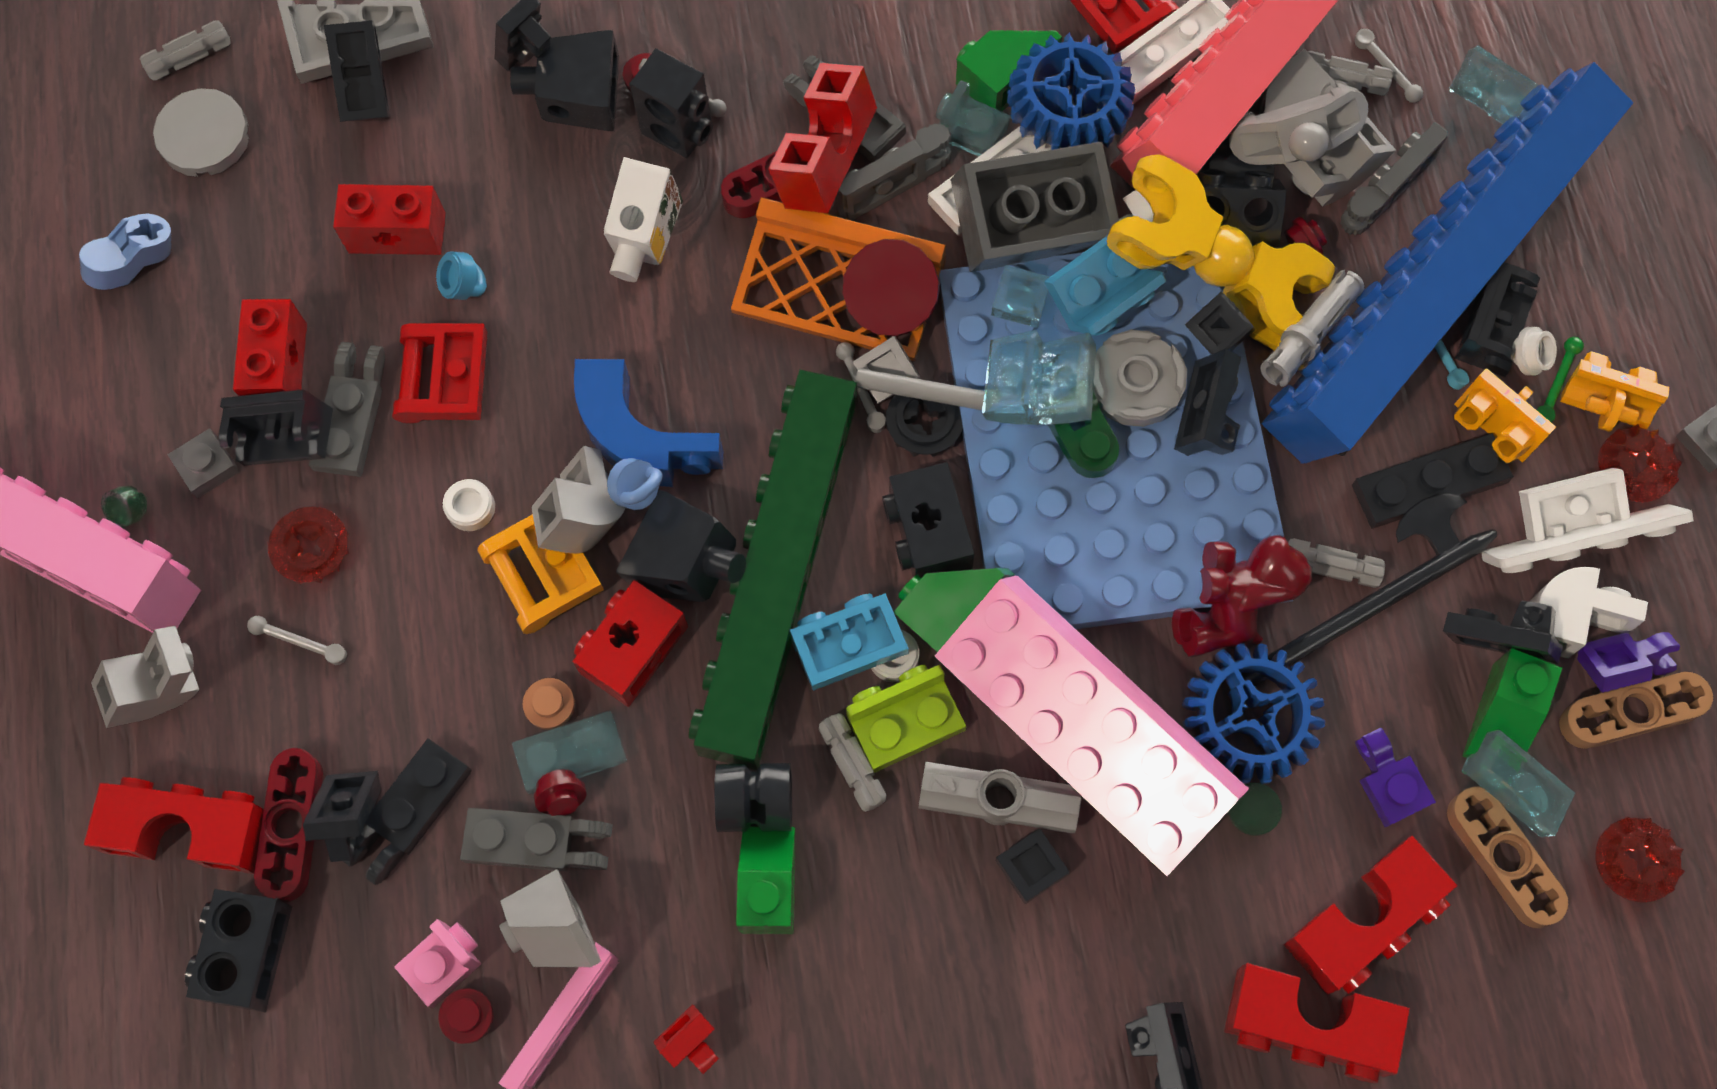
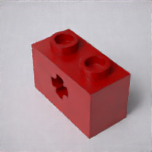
(389, 219)
(269, 347)
(628, 668)

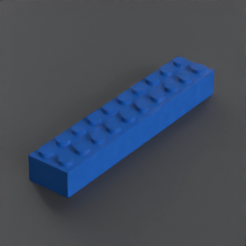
(1445, 264)

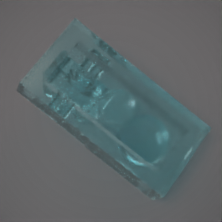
(1491, 85)
(577, 747)
(1519, 783)

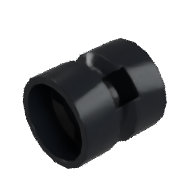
(753, 797)

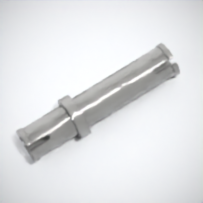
(1303, 339)

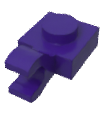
(1623, 662)
(1393, 786)

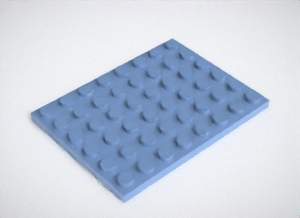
(1118, 541)

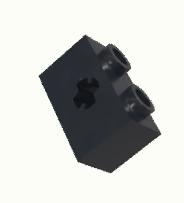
(930, 496)

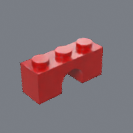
(813, 165)
(134, 817)
(1407, 889)
(1364, 1039)

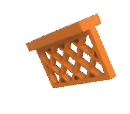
(816, 233)

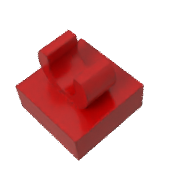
(686, 1039)

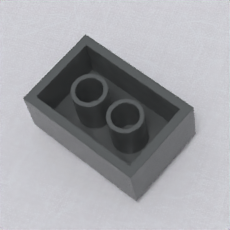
(1034, 205)

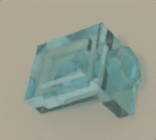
(971, 123)

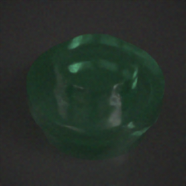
(1256, 810)

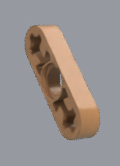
(1651, 694)
(1518, 898)

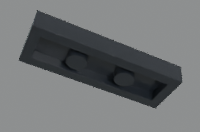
(1454, 470)

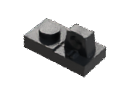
(520, 34)
(1204, 413)
(1529, 631)
(342, 811)
(1168, 1037)

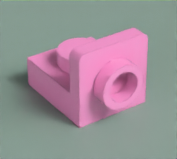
(439, 962)

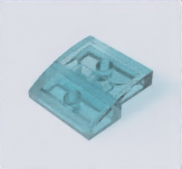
(1039, 380)

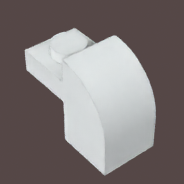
(1582, 604)

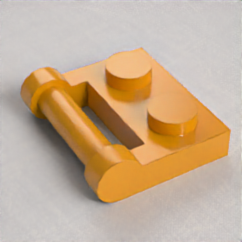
(564, 575)

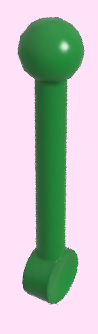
(1572, 347)

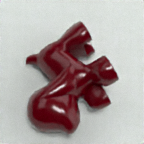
(1236, 591)

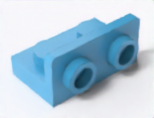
(1100, 289)
(848, 640)

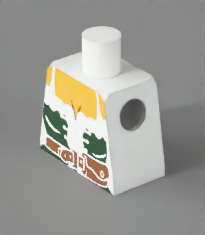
(641, 217)

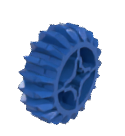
(1094, 82)
(1291, 692)

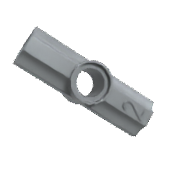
(1035, 801)

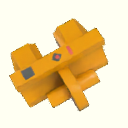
(1614, 394)
(1504, 413)

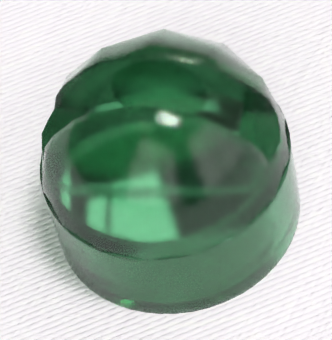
(124, 505)

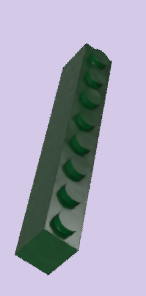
(777, 571)

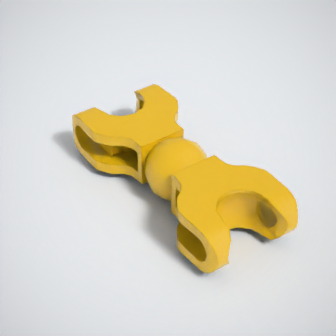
(1190, 234)

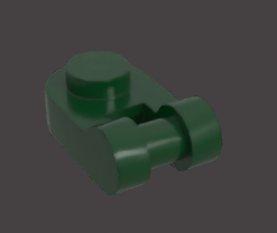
(1091, 449)

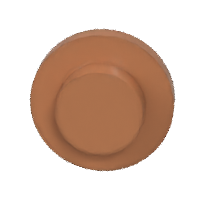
(548, 703)

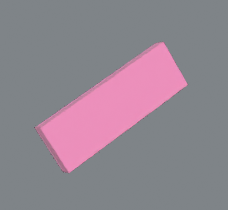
(558, 1022)

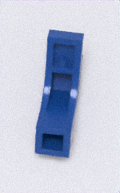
(603, 403)

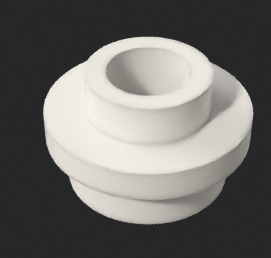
(1534, 351)

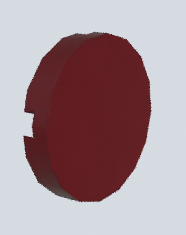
(891, 287)

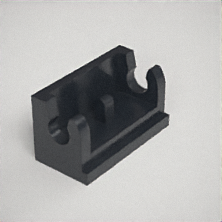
(1498, 319)
(275, 427)

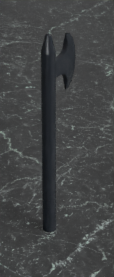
(1426, 518)

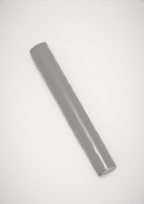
(920, 389)

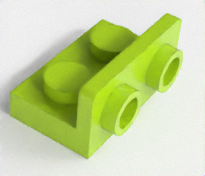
(904, 717)

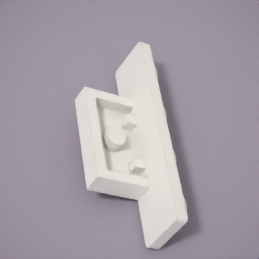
(1580, 515)

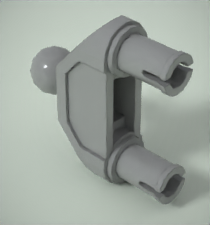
(1301, 129)

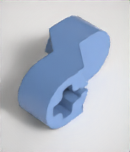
(125, 251)

